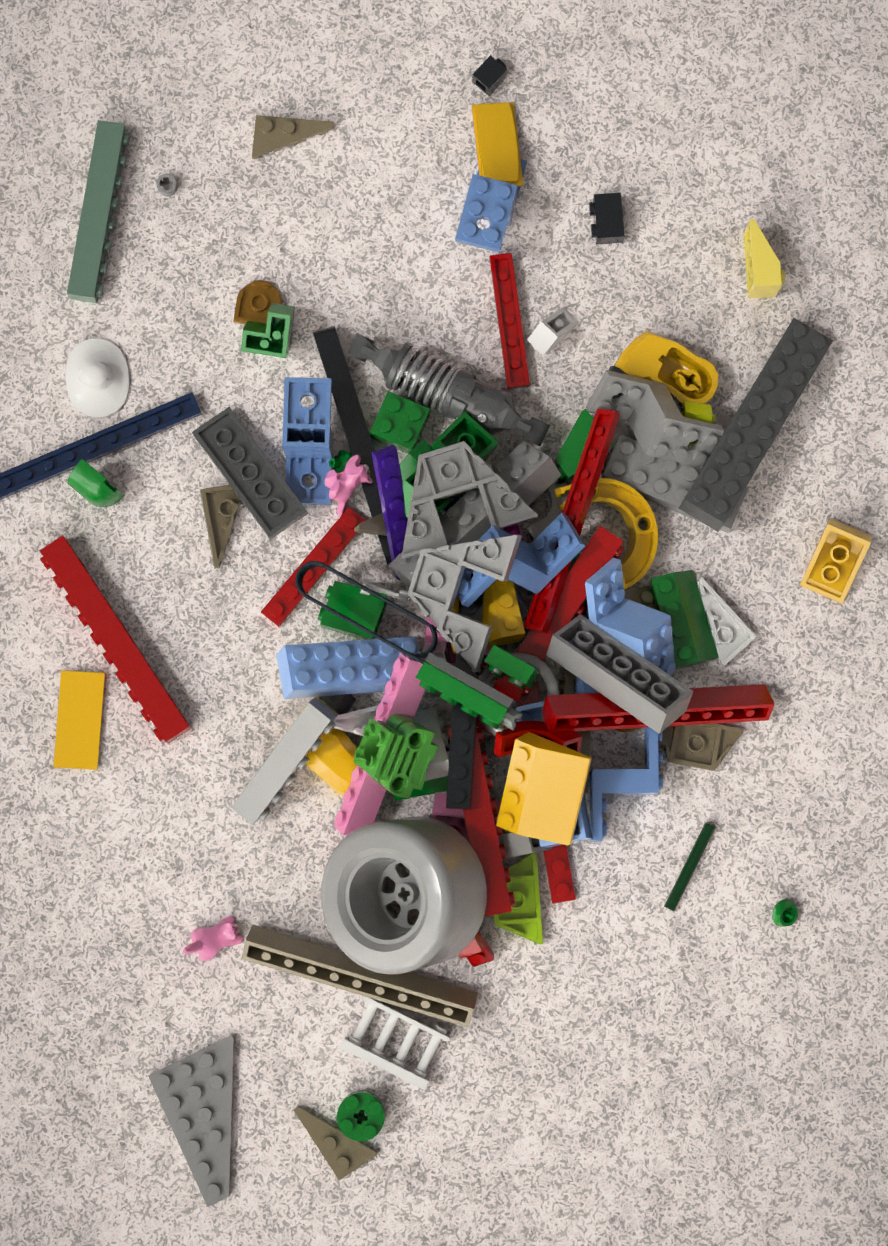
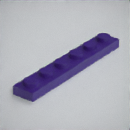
(391, 497)

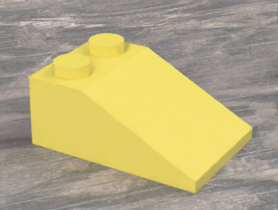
(762, 264)

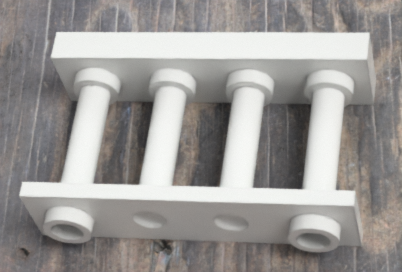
(397, 1064)

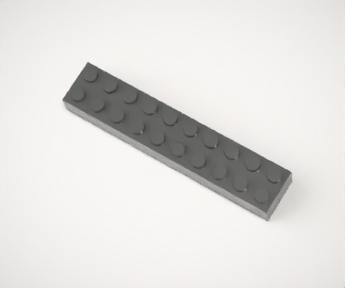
(755, 425)

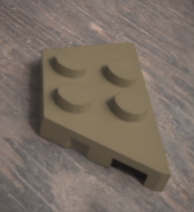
(699, 745)

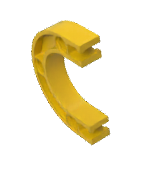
(632, 507)

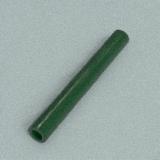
(689, 866)

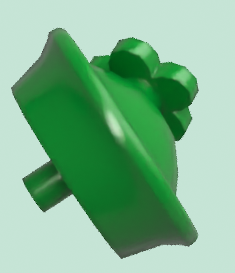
(785, 913)

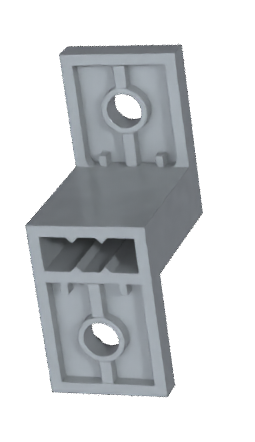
(656, 419)

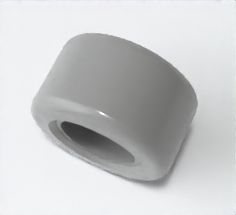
(443, 886)

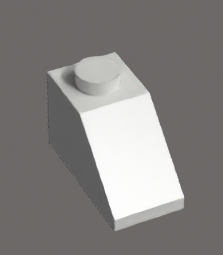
(552, 331)

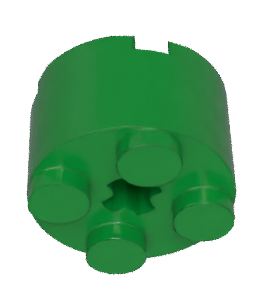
(349, 1123)

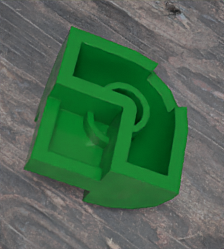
(93, 486)

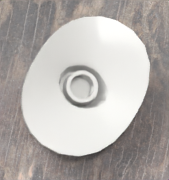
(97, 378)

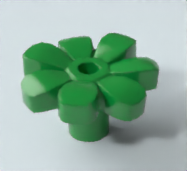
(339, 462)

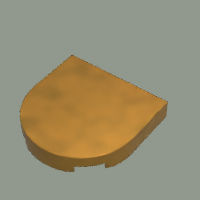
(255, 301)

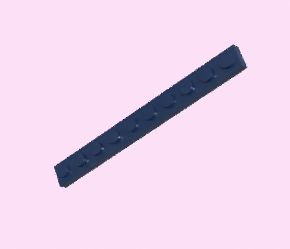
(98, 444)

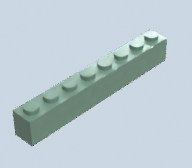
(97, 212)

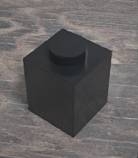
(490, 75)

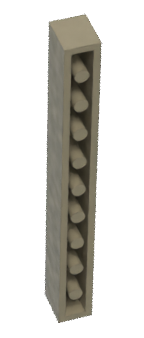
(339, 971)

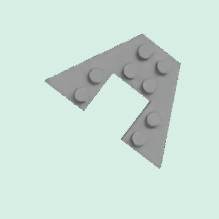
(449, 473)
(437, 585)

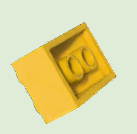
(836, 560)

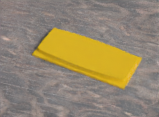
(497, 142)
(79, 720)

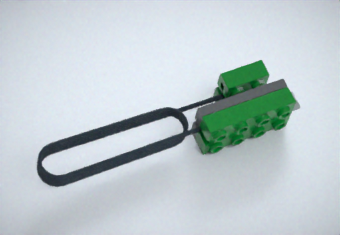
(441, 676)

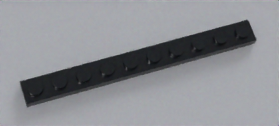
(463, 732)

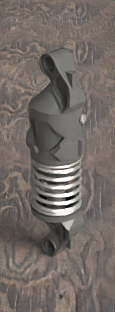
(448, 388)

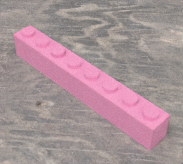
(364, 794)

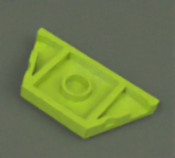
(526, 915)

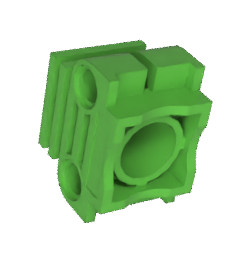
(396, 753)

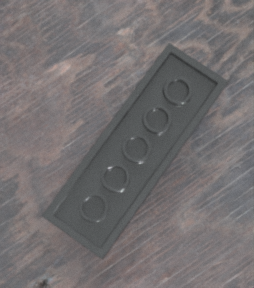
(249, 473)

